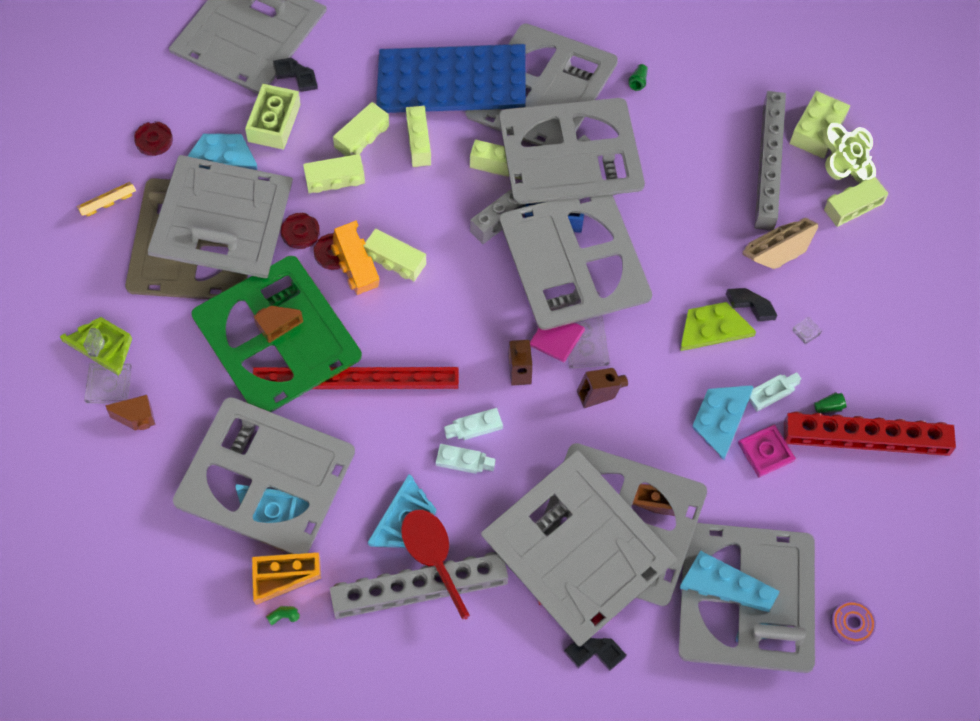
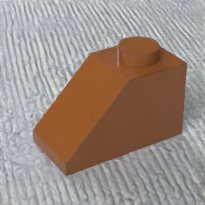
(277, 321)
(133, 413)
(652, 500)

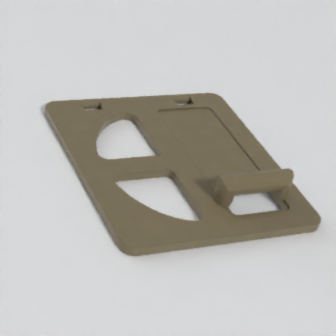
(172, 276)

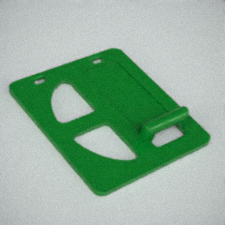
(305, 348)

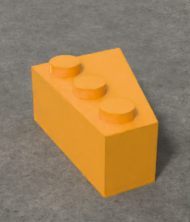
(354, 258)
(283, 573)

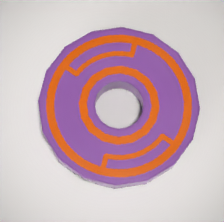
(862, 614)

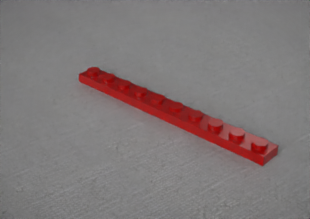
(375, 377)

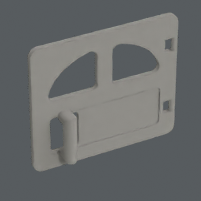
(557, 83)
(571, 167)
(550, 257)
(279, 457)
(676, 489)
(778, 564)

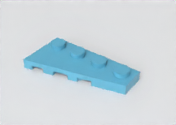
(722, 580)

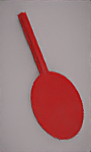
(429, 545)

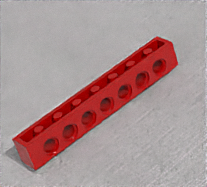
(942, 444)

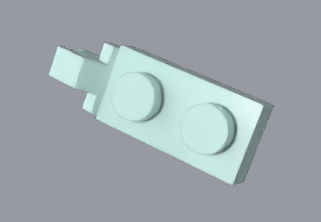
(773, 390)
(474, 425)
(463, 459)

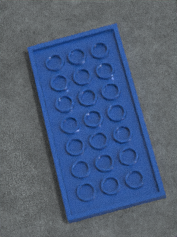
(452, 78)

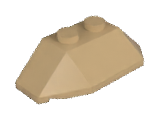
(782, 243)

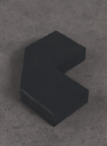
(291, 68)
(760, 306)
(605, 650)

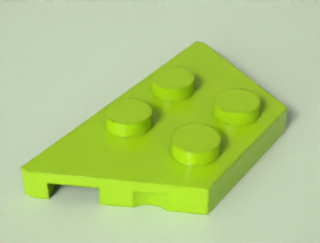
(713, 326)
(115, 344)

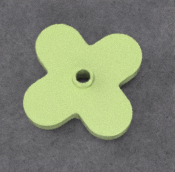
(848, 153)

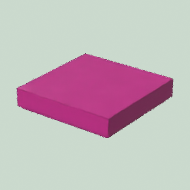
(557, 341)
(766, 450)

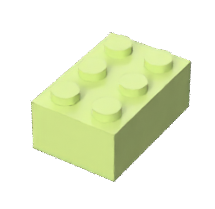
(818, 115)
(273, 116)

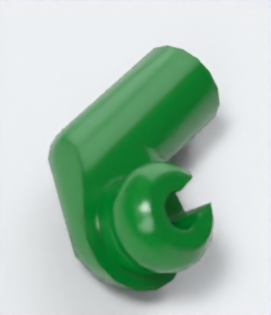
(283, 612)

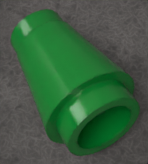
(638, 78)
(831, 403)

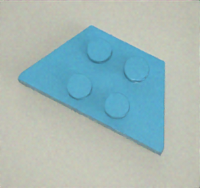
(224, 149)
(721, 416)
(408, 499)
(275, 505)

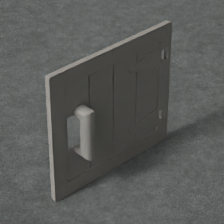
(244, 41)
(224, 208)
(590, 559)

